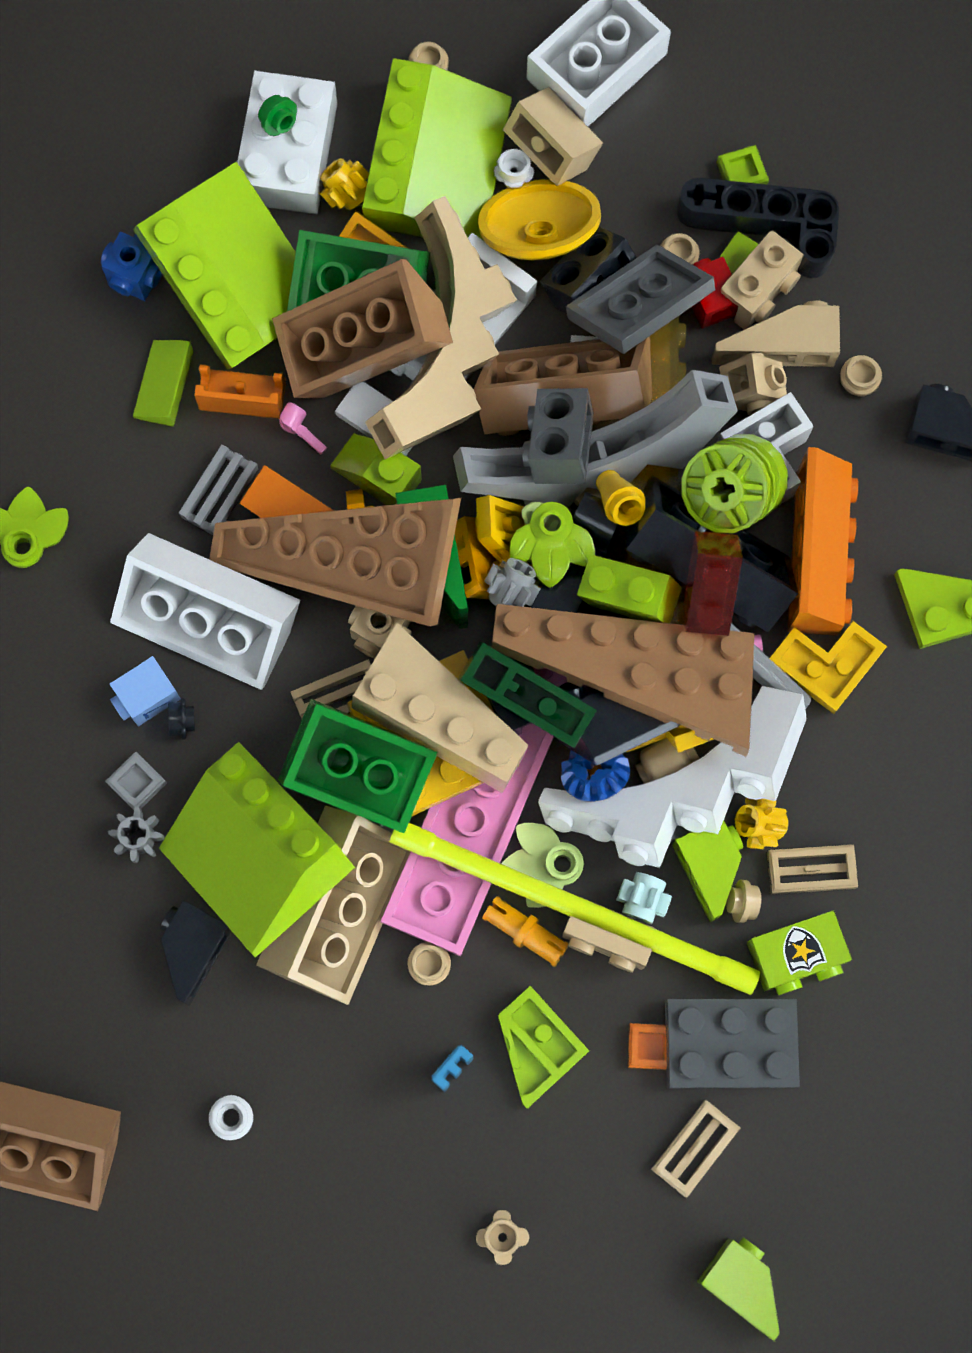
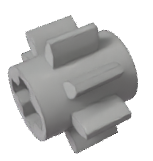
(512, 583)
(128, 826)

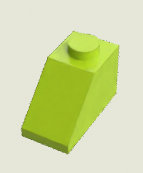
(380, 477)
(710, 865)
(743, 1284)

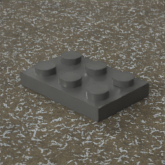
(640, 298)
(732, 1043)

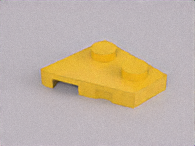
(496, 524)

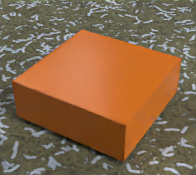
(647, 1046)

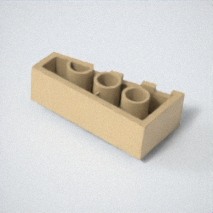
(430, 706)

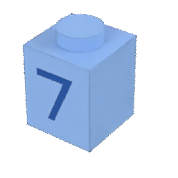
(143, 692)

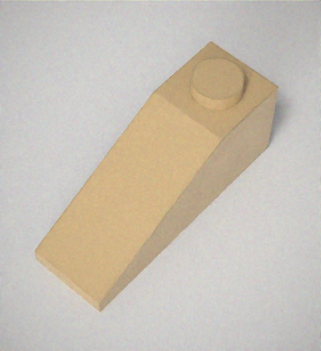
(795, 337)

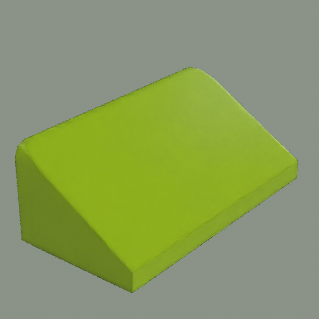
(163, 381)

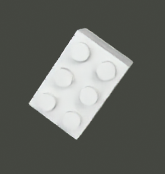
(598, 55)
(289, 165)

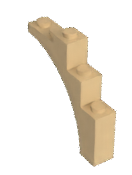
(469, 295)

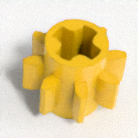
(344, 184)
(761, 823)

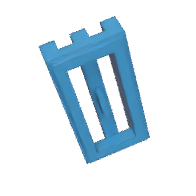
(450, 1066)

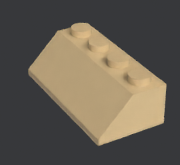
(336, 935)

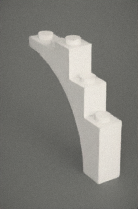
(695, 797)

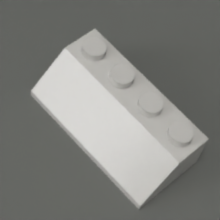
(203, 610)

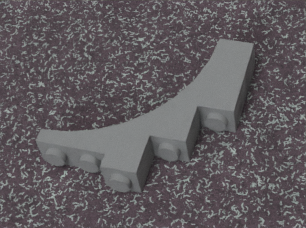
(660, 434)

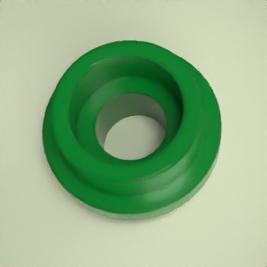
(277, 115)

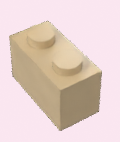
(552, 136)

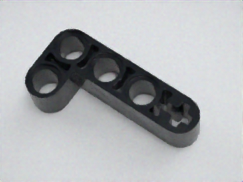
(760, 221)
(603, 532)

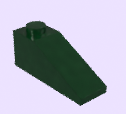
(527, 694)

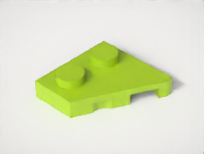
(936, 605)

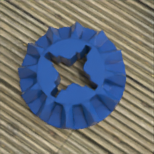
(604, 782)

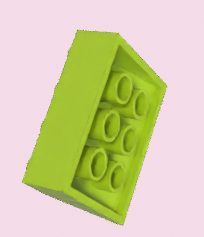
(434, 142)
(224, 262)
(252, 850)

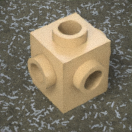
(755, 381)
(367, 637)

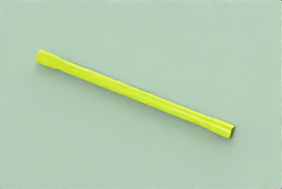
(719, 967)

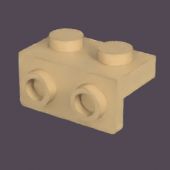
(761, 278)
(622, 952)

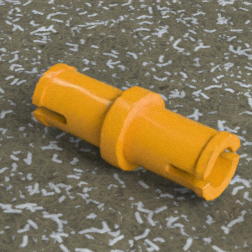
(525, 931)

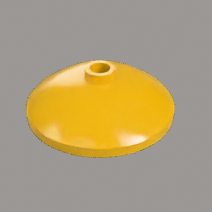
(539, 219)

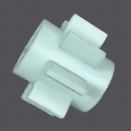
(644, 898)

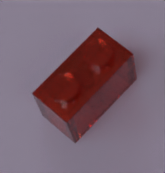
(712, 583)

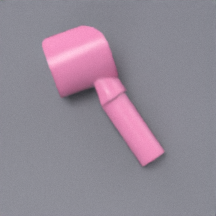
(291, 421)

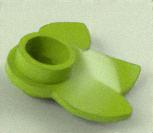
(31, 523)
(553, 550)

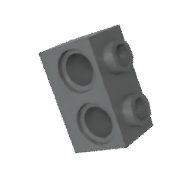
(563, 426)

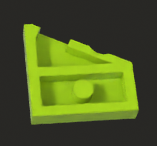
(537, 1045)

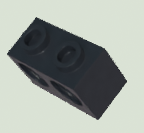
(586, 267)

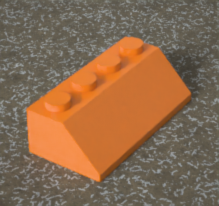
(821, 544)

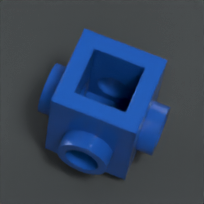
(130, 267)

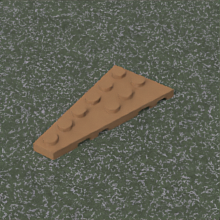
(367, 557)
(642, 665)

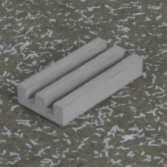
(235, 461)

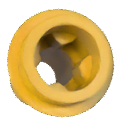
(621, 500)

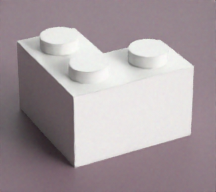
(782, 425)

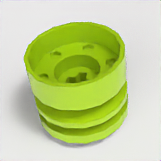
(749, 465)

